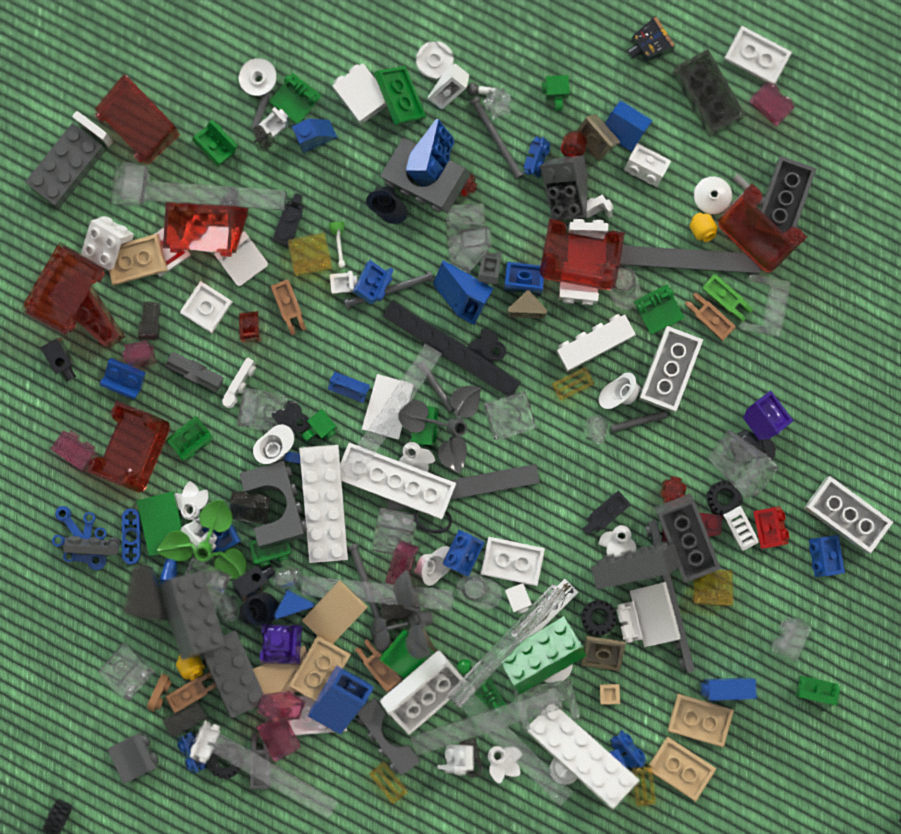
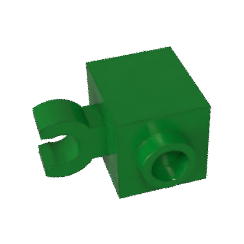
(556, 88)
(321, 425)

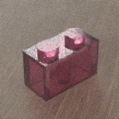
(772, 103)
(139, 354)
(73, 450)
(402, 560)
(281, 706)
(278, 738)

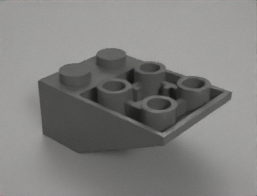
(566, 186)

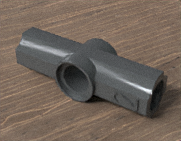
(195, 371)

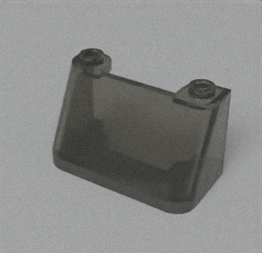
(144, 595)

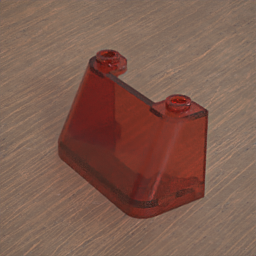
(136, 120)
(203, 228)
(757, 233)
(581, 258)
(62, 288)
(132, 448)

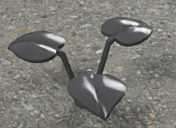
(451, 452)
(416, 641)

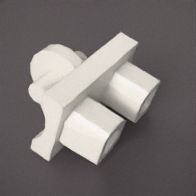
(196, 535)

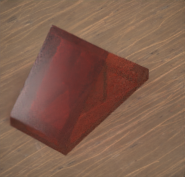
(249, 327)

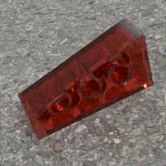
(98, 320)

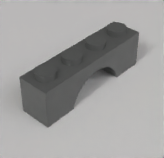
(402, 757)

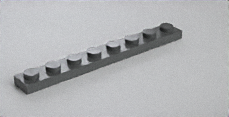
(680, 644)

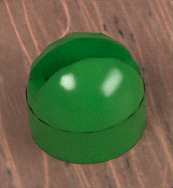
(464, 666)

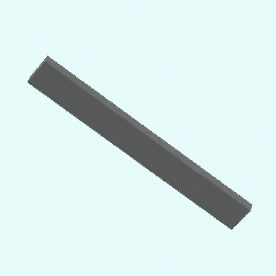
(688, 259)
(488, 483)

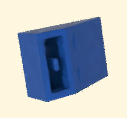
(430, 155)
(462, 292)
(340, 700)

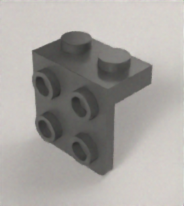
(133, 757)

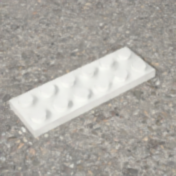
(402, 484)
(323, 503)
(583, 756)

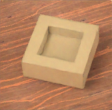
(609, 694)

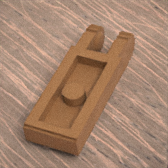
(288, 304)
(711, 317)
(384, 675)
(189, 693)

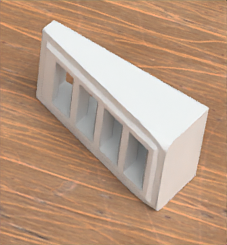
(745, 539)

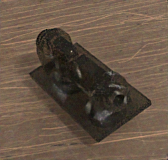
(263, 139)

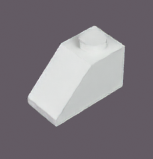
(449, 86)

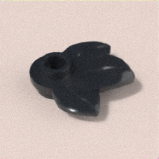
(486, 344)
(290, 416)

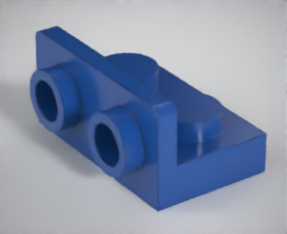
(123, 379)
(463, 553)
(826, 556)

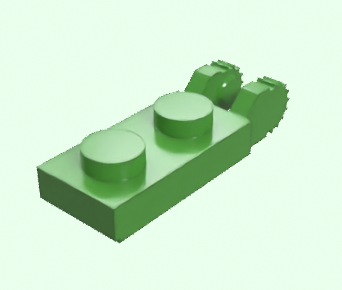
(726, 296)

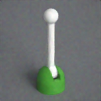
(337, 229)

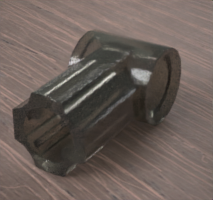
(149, 327)
(476, 757)

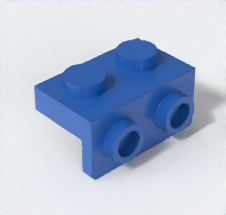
(373, 282)

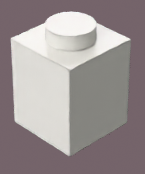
(518, 598)

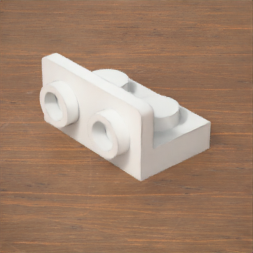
(647, 165)
(458, 759)

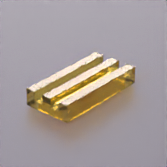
(587, 377)
(642, 771)
(383, 788)

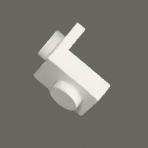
(275, 122)
(599, 204)
(343, 282)

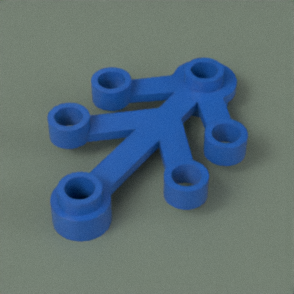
(86, 535)

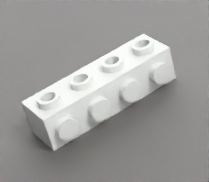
(595, 343)

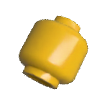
(703, 227)
(190, 668)

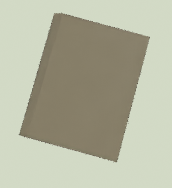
(599, 137)
(527, 307)
(603, 653)

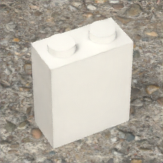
(360, 93)

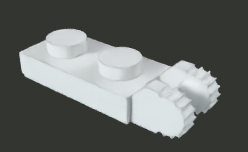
(237, 385)

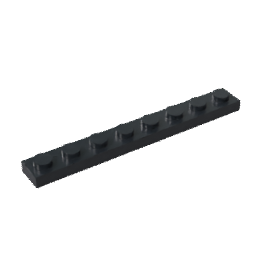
(451, 348)

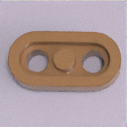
(162, 685)

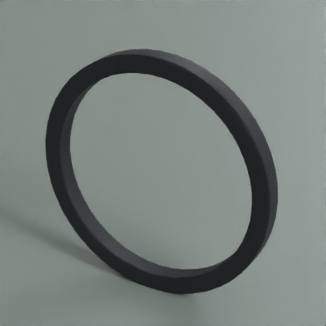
(432, 530)

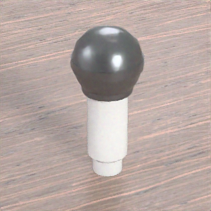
(474, 89)

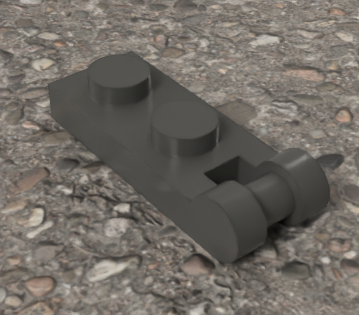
(490, 267)
(91, 546)

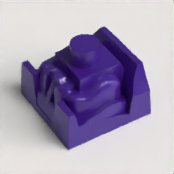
(767, 417)
(281, 644)

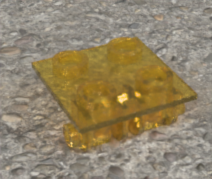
(309, 254)
(714, 589)

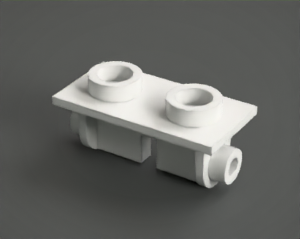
(628, 616)
(200, 753)

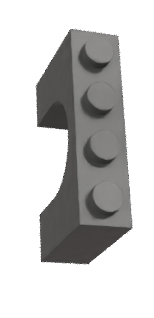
(439, 195)
(290, 525)

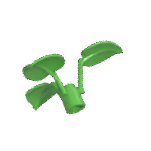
(214, 516)

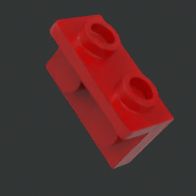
(771, 527)

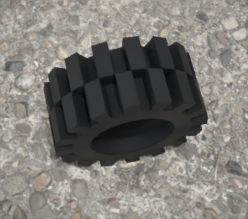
(713, 501)
(610, 617)
(221, 772)
(57, 817)

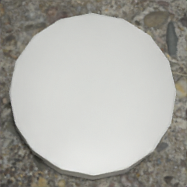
(434, 59)

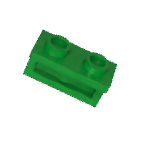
(215, 143)
(190, 438)
(264, 556)

